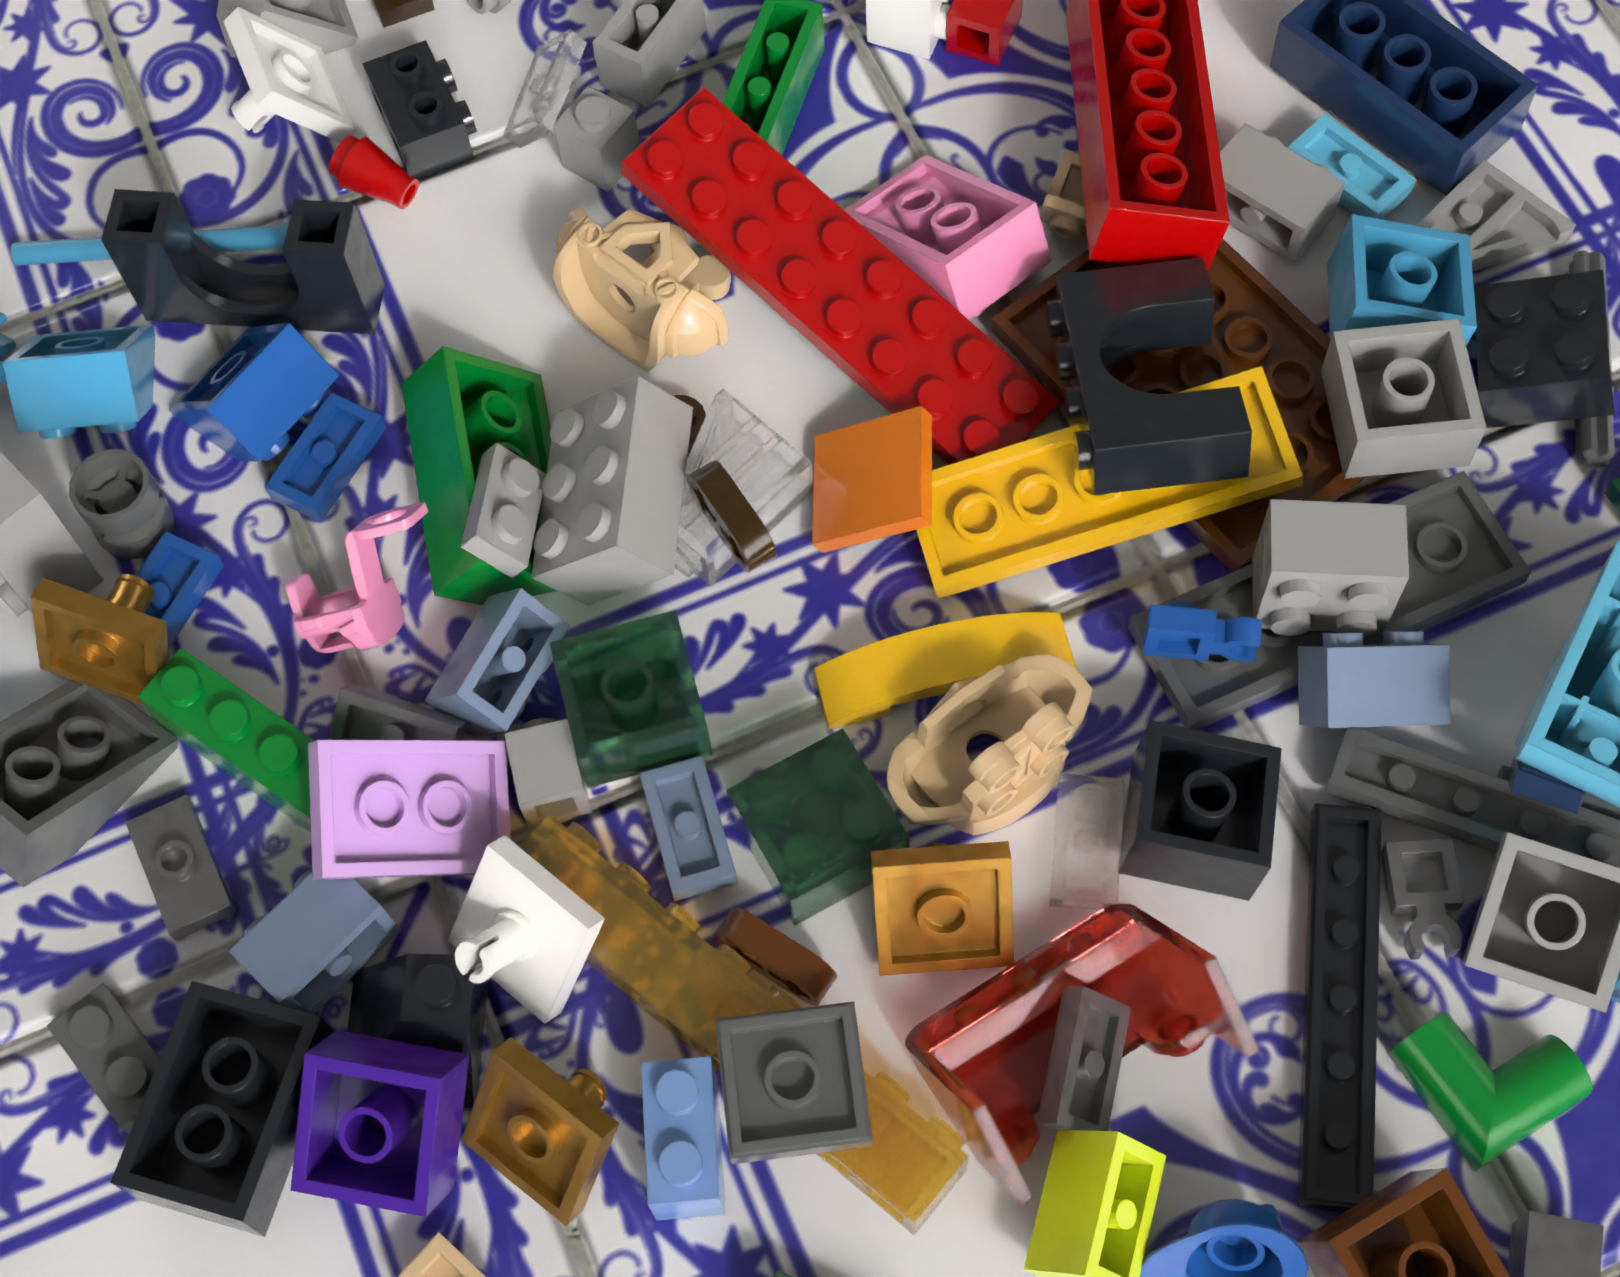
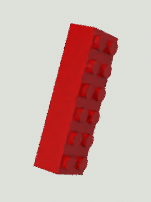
(1146, 131)

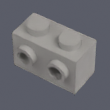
(646, 45)
(1277, 193)

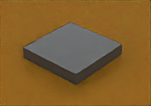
(793, 1083)

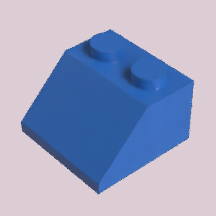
(257, 392)

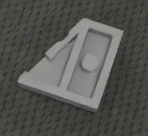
(1499, 218)

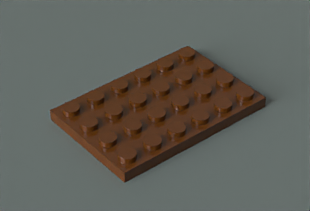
(1250, 330)

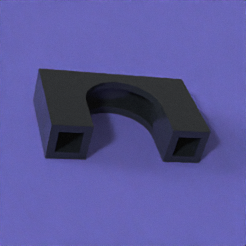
(180, 279)
(1133, 435)

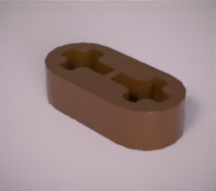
(776, 956)

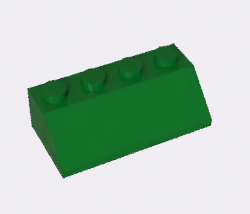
(454, 414)

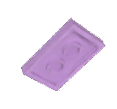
(405, 806)

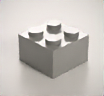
(1402, 398)
(1329, 566)
(1549, 922)

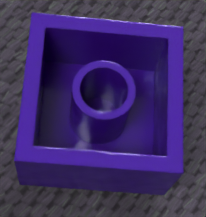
(379, 1122)

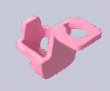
(363, 614)

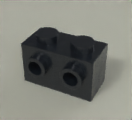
(419, 109)

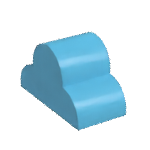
(1577, 710)

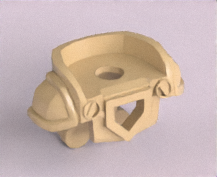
(639, 305)
(1026, 706)

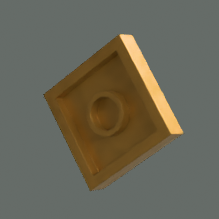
(100, 640)
(943, 907)
(541, 1129)

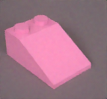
(956, 232)

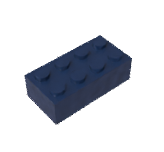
(1405, 82)

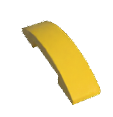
(930, 661)

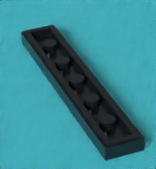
(1340, 1009)

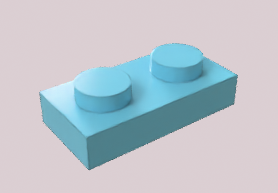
(1371, 180)

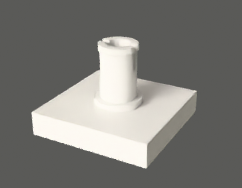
(285, 79)
(523, 930)

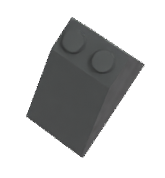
(68, 771)

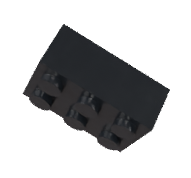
(222, 1110)

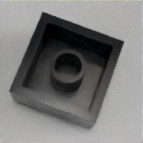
(1544, 349)
(1200, 811)

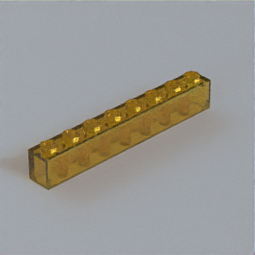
(689, 984)

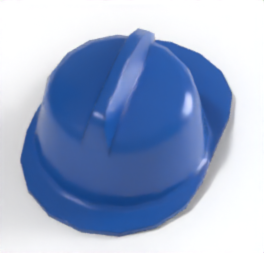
(1230, 1241)

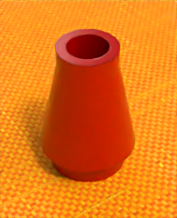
(371, 172)

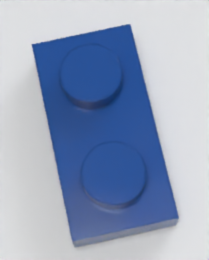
(325, 457)
(180, 579)

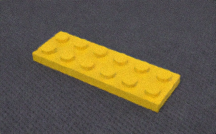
(1036, 508)

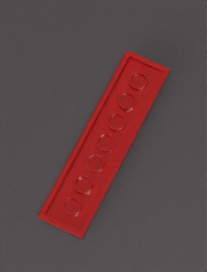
(835, 281)

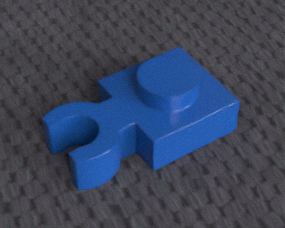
(1193, 633)

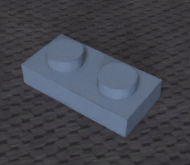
(688, 828)

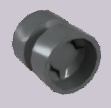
(121, 503)

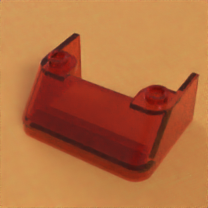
(994, 1043)

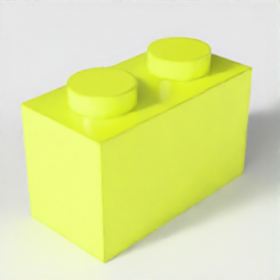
(1095, 1206)

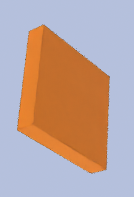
(872, 480)

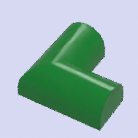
(1486, 1108)

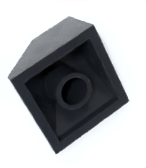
(423, 1004)

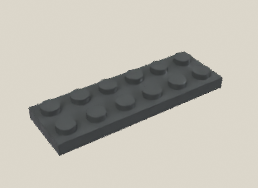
(1454, 563)

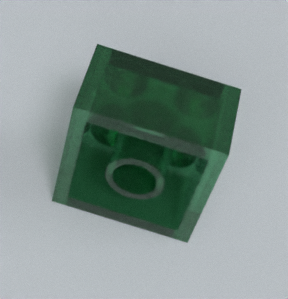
(630, 698)
(816, 825)

